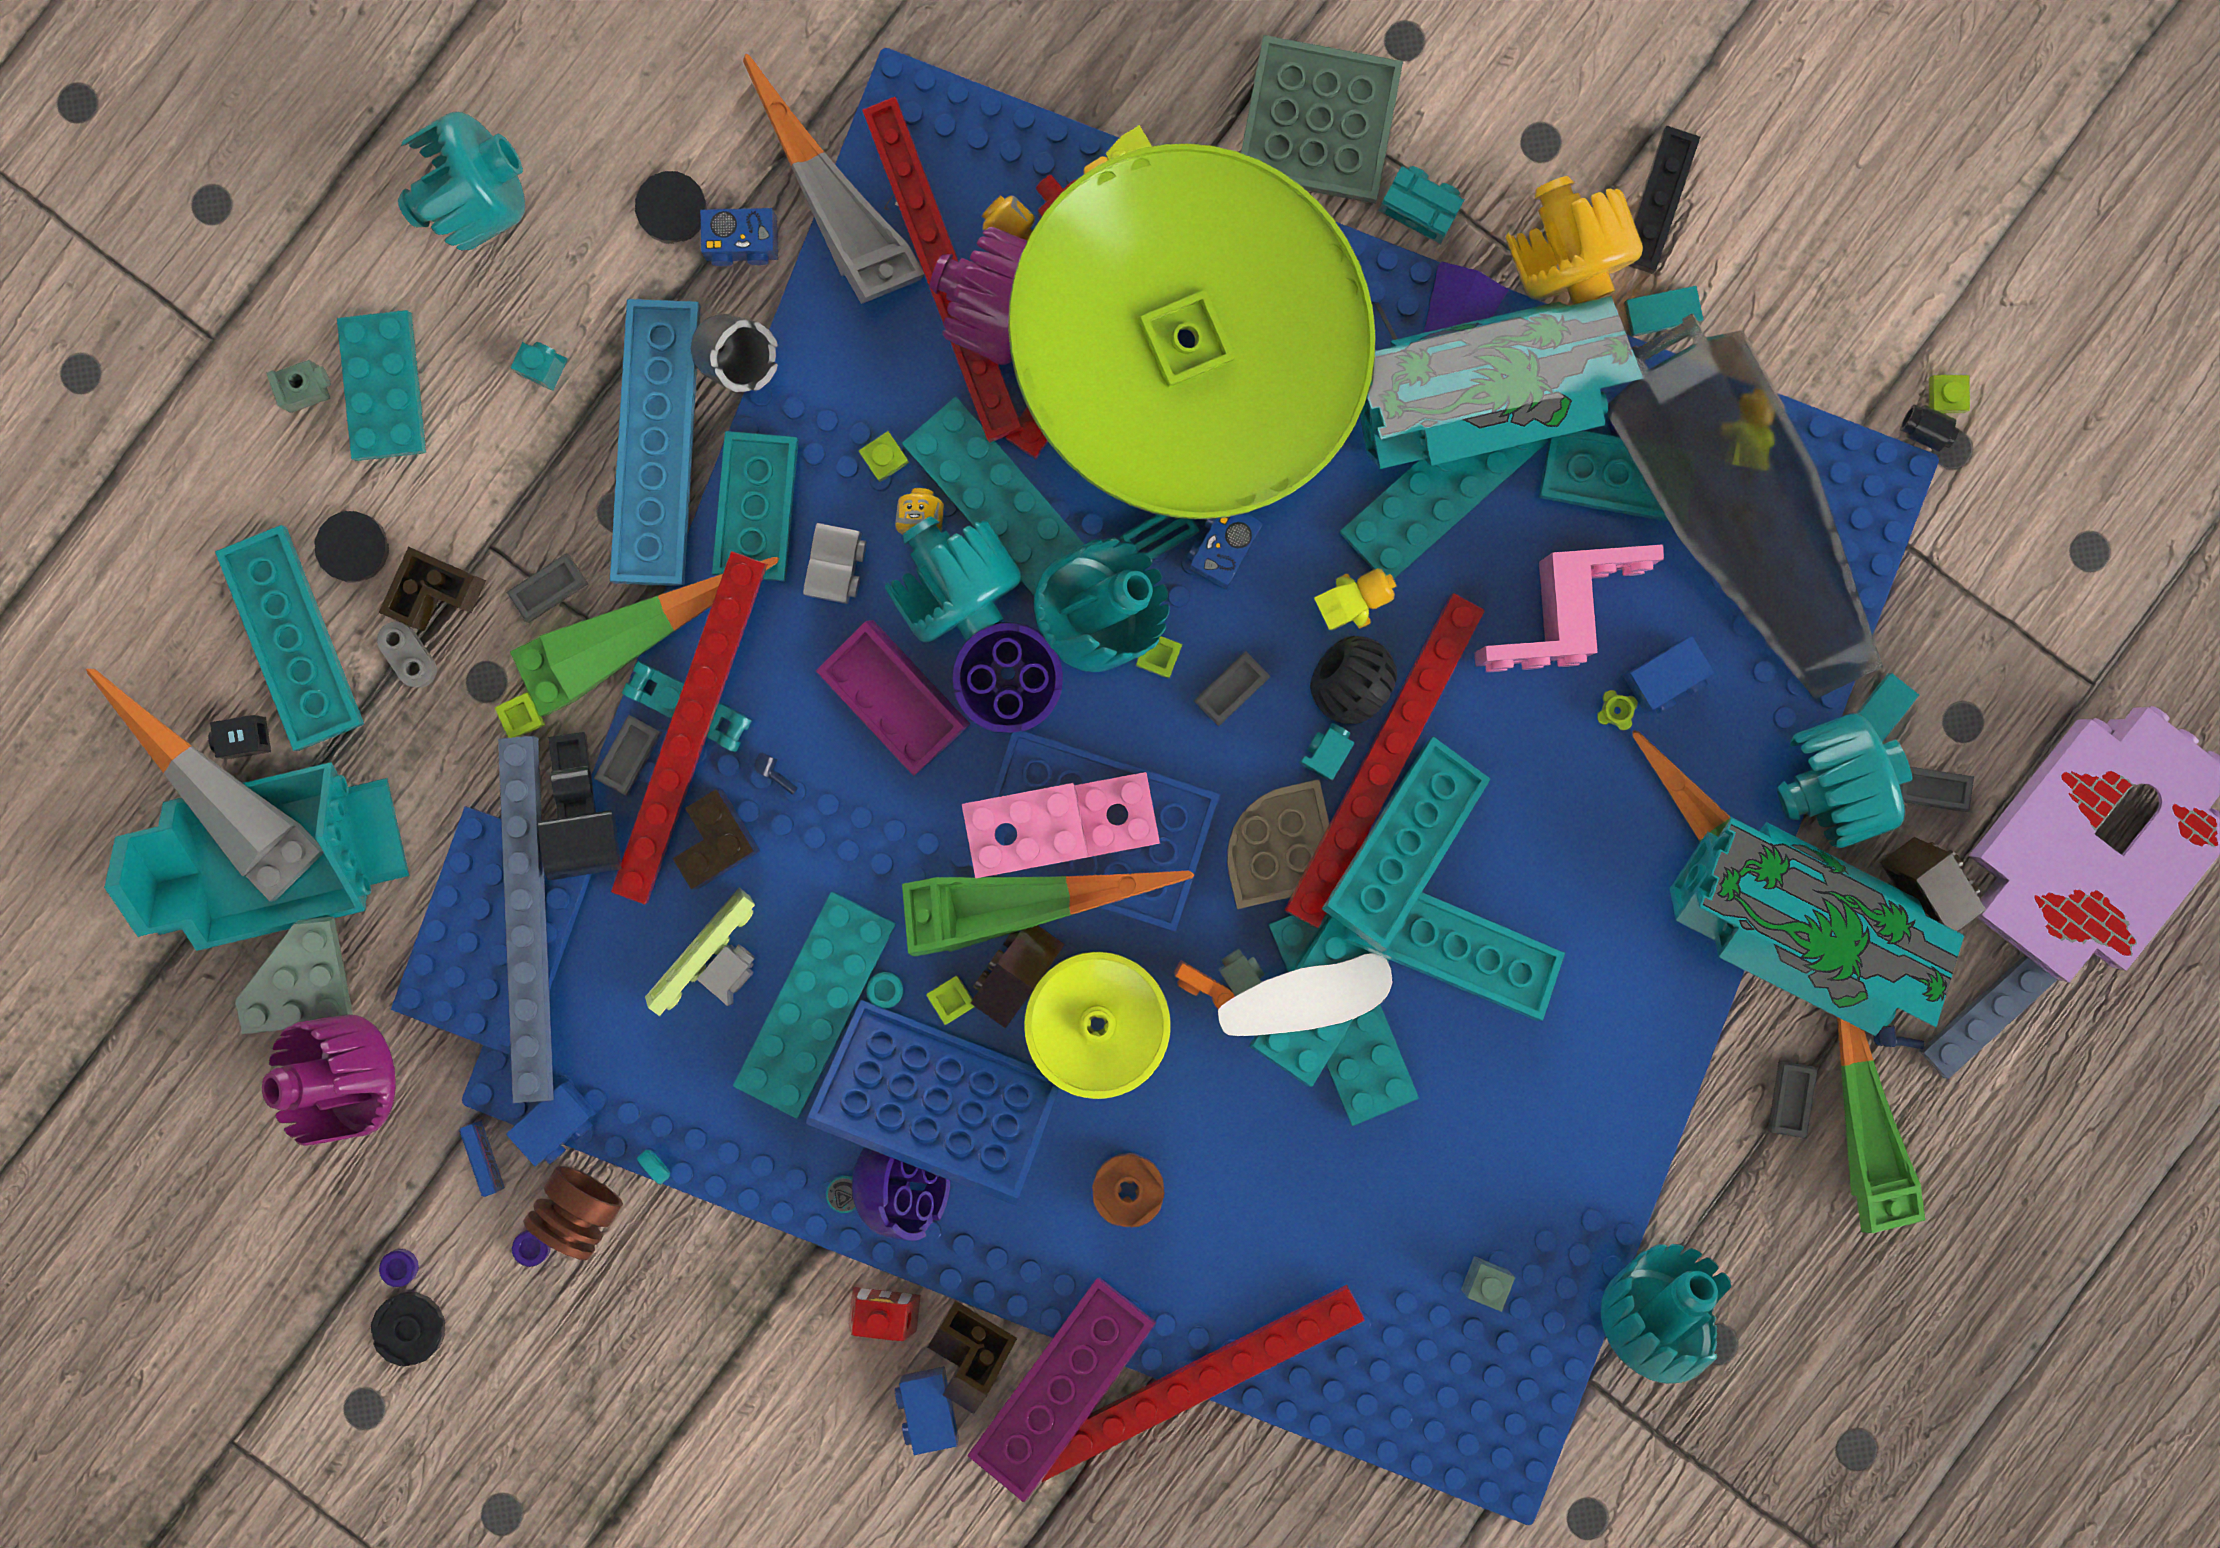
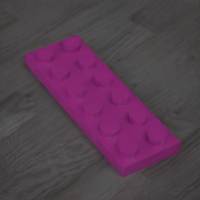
(1061, 1389)

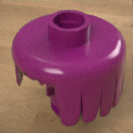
(980, 294)
(333, 1079)

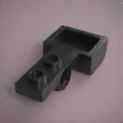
(580, 837)

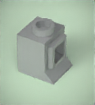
(728, 972)

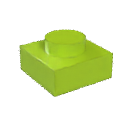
(1949, 393)
(883, 456)
(1160, 658)
(519, 716)
(951, 999)

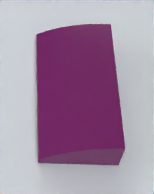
(892, 697)

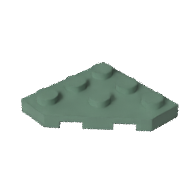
(297, 981)

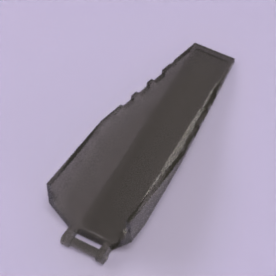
(1747, 499)

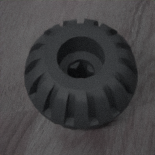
(1353, 680)

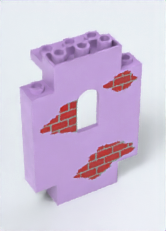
(2068, 890)

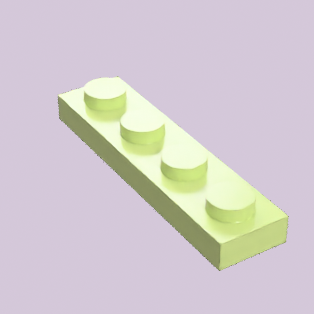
(692, 961)

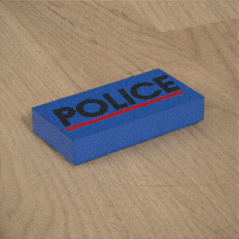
(481, 1158)

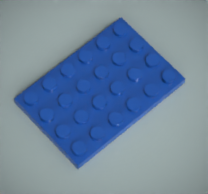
(1179, 808)
(460, 954)
(935, 1102)

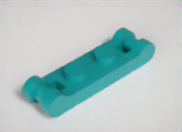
(665, 699)

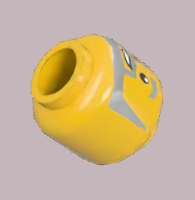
(1009, 216)
(916, 507)

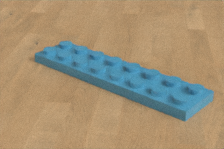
(654, 443)

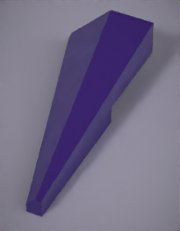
(1462, 297)

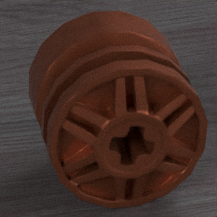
(571, 1214)

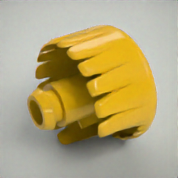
(1582, 240)

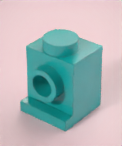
(539, 364)
(1328, 752)

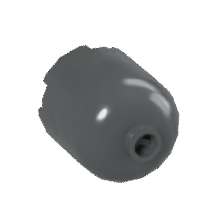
(734, 352)

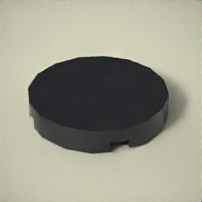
(670, 207)
(351, 546)
(408, 1329)

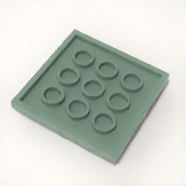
(1322, 116)

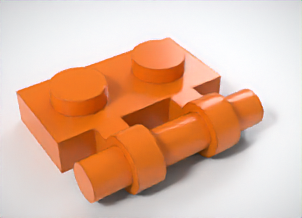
(1196, 981)

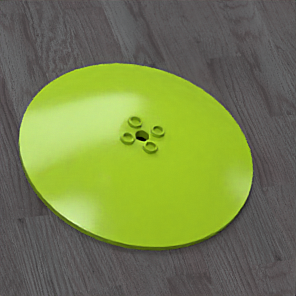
(1209, 249)

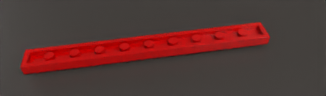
(930, 242)
(689, 727)
(1385, 758)
(1210, 1376)

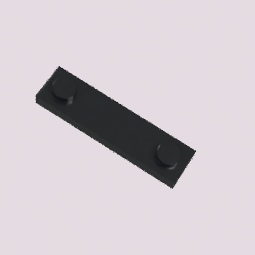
(1663, 194)

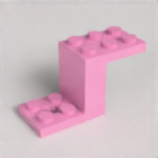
(1569, 607)
(1059, 824)

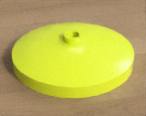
(1092, 1060)

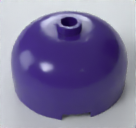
(1001, 702)
(888, 1203)

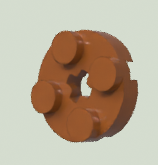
(1128, 1211)

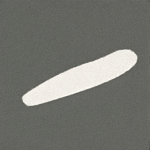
(1309, 998)

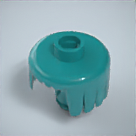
(473, 182)
(957, 580)
(1101, 605)
(1850, 782)
(1662, 1313)

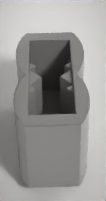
(834, 563)

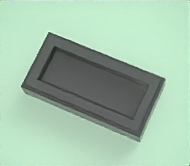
(547, 588)
(1232, 688)
(628, 755)
(1938, 789)
(1792, 1099)

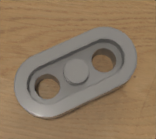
(405, 653)

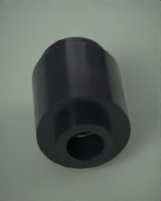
(1929, 427)

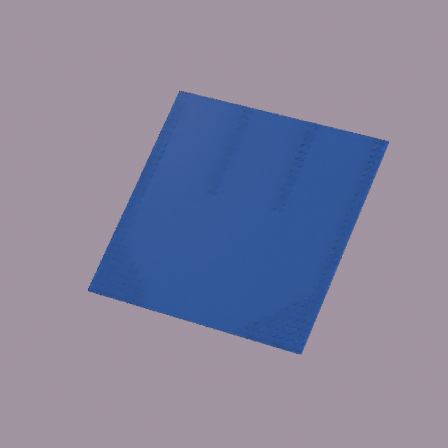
(1525, 1131)

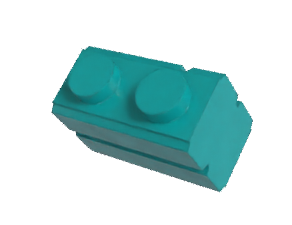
(1422, 203)

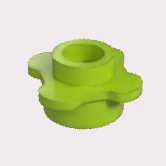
(1626, 704)

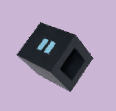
(239, 737)

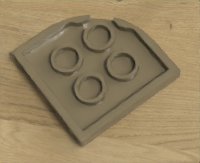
(1275, 843)

